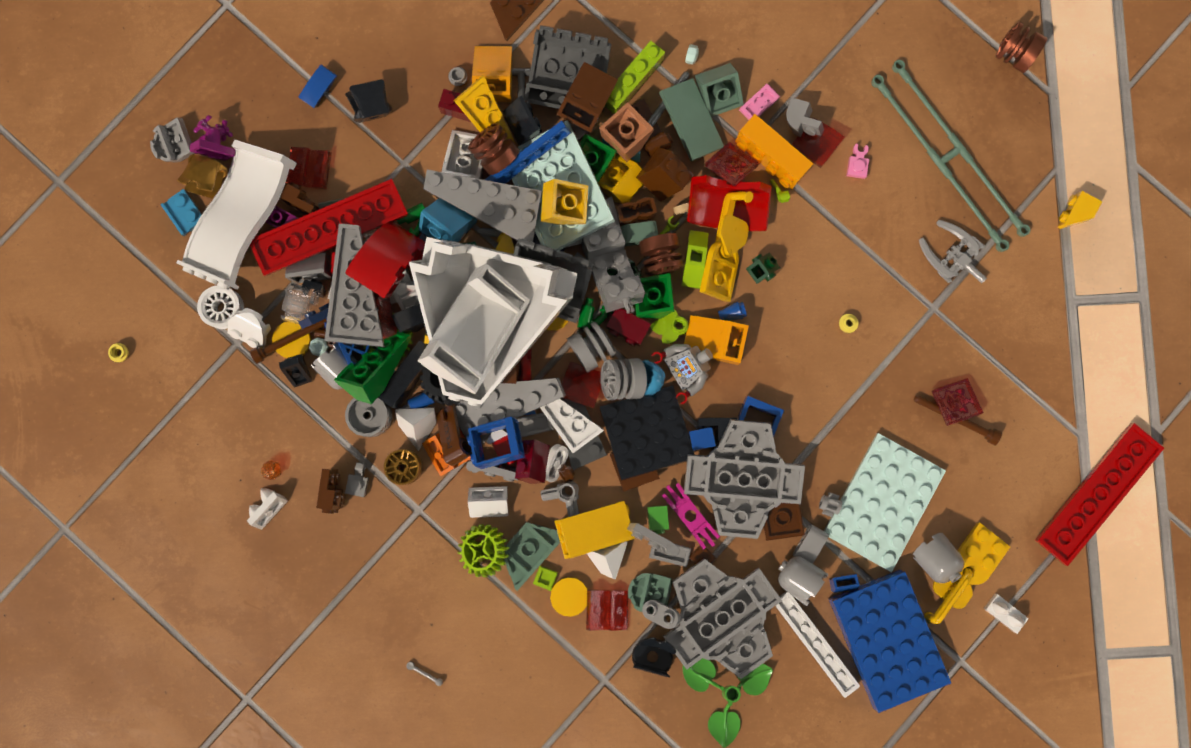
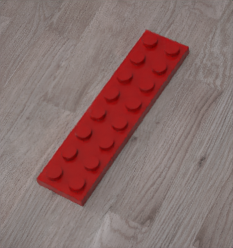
(319, 229)
(1099, 494)

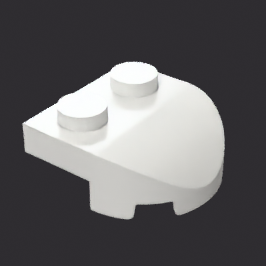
(248, 327)

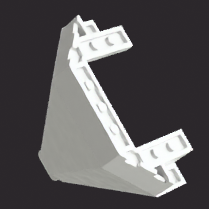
(445, 272)

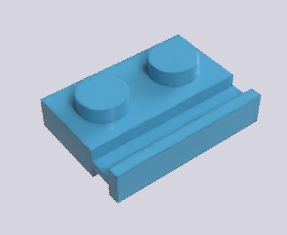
(182, 212)

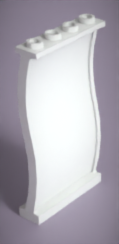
(236, 214)

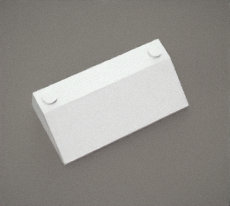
(474, 329)

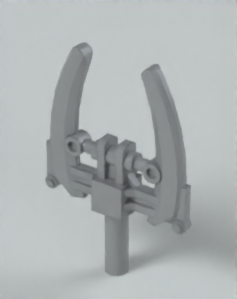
(960, 259)

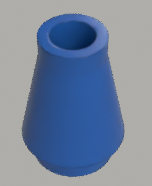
(733, 312)

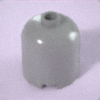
(331, 364)
(940, 559)
(801, 578)

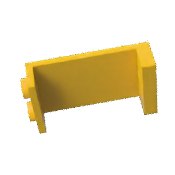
(594, 530)

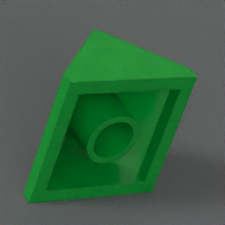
(597, 154)
(658, 297)

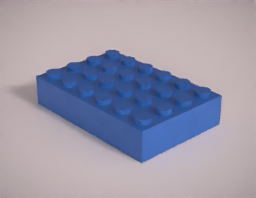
(889, 641)

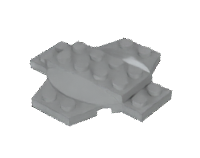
(744, 479)
(722, 618)

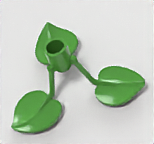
(726, 725)

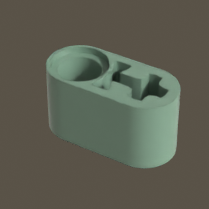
(637, 232)

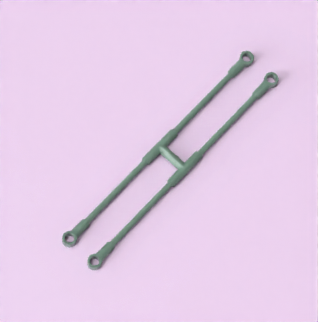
(941, 162)

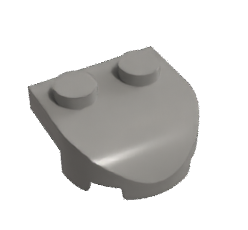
(171, 141)

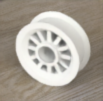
(207, 296)

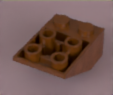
(587, 97)

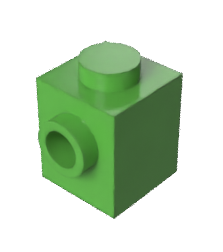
(658, 518)

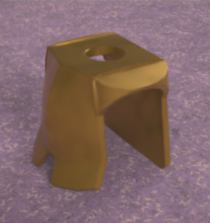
(203, 176)

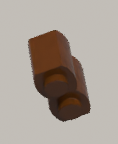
(640, 211)

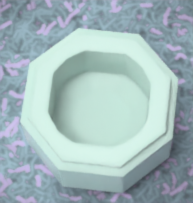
(692, 54)
(318, 346)

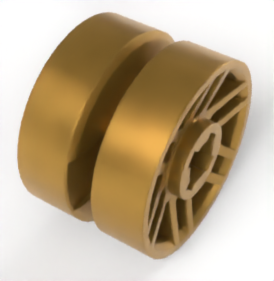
(396, 460)

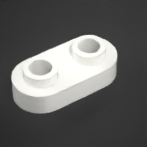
(557, 456)

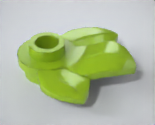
(666, 327)

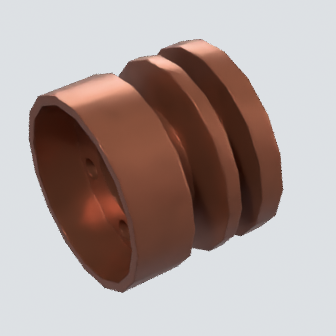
(1022, 48)
(493, 149)
(661, 252)

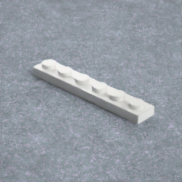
(817, 645)

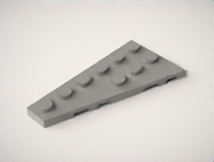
(497, 204)
(352, 306)
(509, 401)

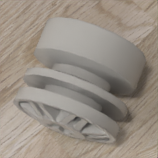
(591, 346)
(623, 379)

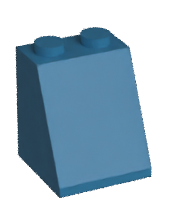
(445, 221)

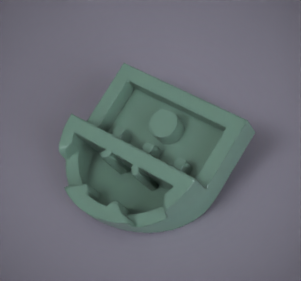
(649, 587)

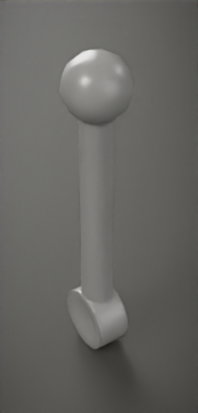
(410, 665)

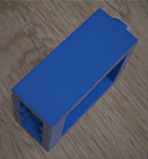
(763, 407)
(514, 437)

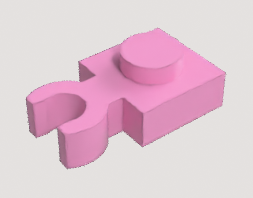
(858, 164)

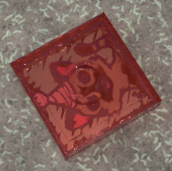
(731, 164)
(957, 402)

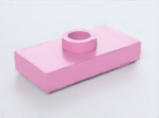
(759, 102)

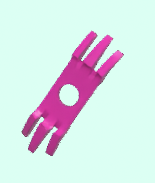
(696, 526)

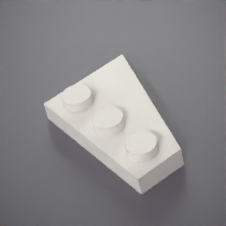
(570, 424)

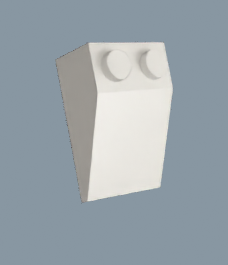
(458, 157)

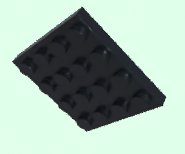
(647, 433)

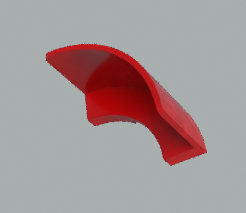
(708, 197)
(384, 258)

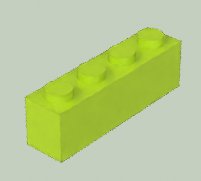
(635, 76)

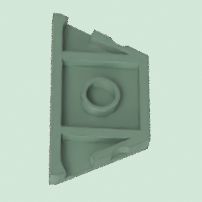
(528, 551)

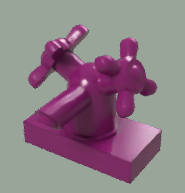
(210, 143)

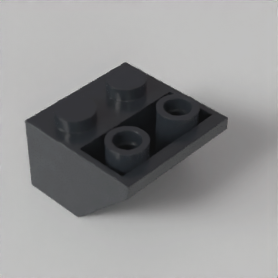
(521, 121)

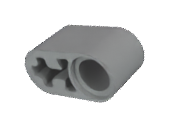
(811, 543)

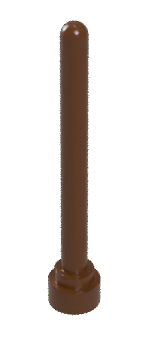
(259, 354)
(992, 436)

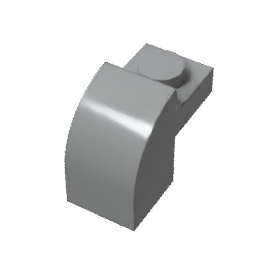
(799, 118)

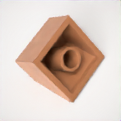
(626, 131)

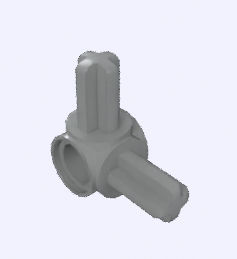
(559, 492)

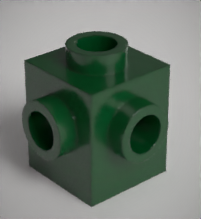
(763, 268)

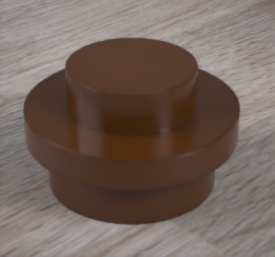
(566, 473)

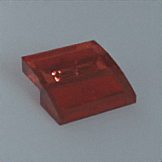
(818, 147)
(311, 167)
(581, 386)
(607, 610)

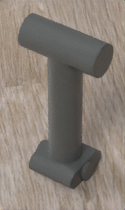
(521, 73)

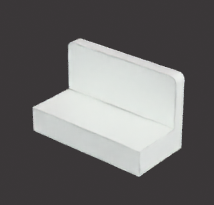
(488, 501)

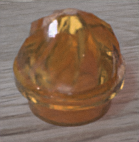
(271, 470)

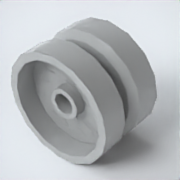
(374, 426)

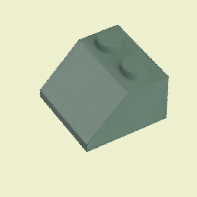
(720, 89)

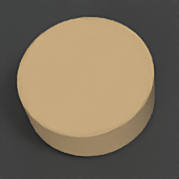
(681, 209)

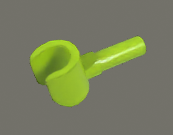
(781, 196)
(669, 226)

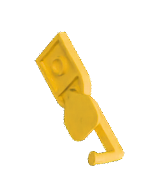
(723, 254)
(981, 556)

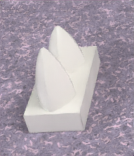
(269, 508)
(1006, 613)

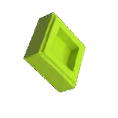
(545, 578)

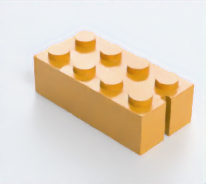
(773, 152)

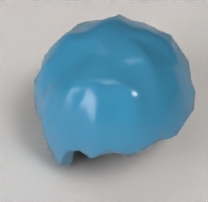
(655, 377)

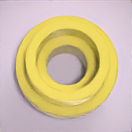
(842, 323)
(112, 352)

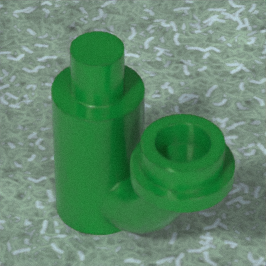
(413, 215)
(587, 312)

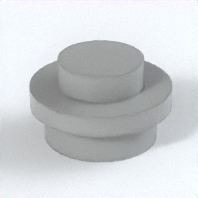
(457, 76)

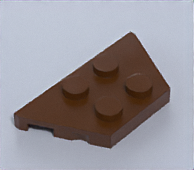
(513, 13)

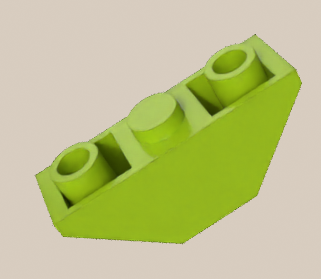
(695, 259)

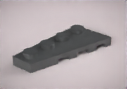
(592, 450)

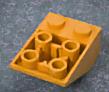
(496, 67)
(721, 337)

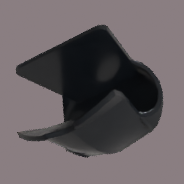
(369, 101)
(665, 656)

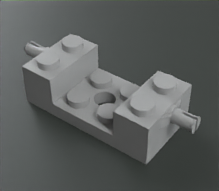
(607, 252)

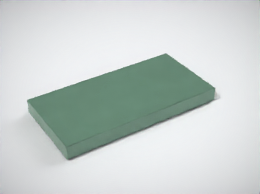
(691, 119)

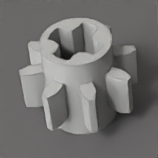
(830, 504)

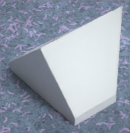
(416, 424)
(609, 559)

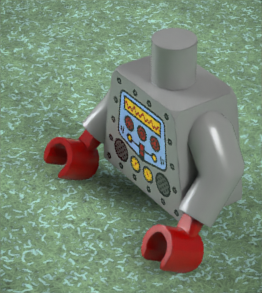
(687, 366)

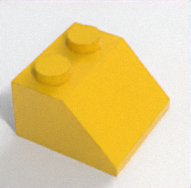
(620, 180)
(564, 202)

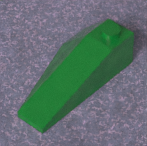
(371, 374)

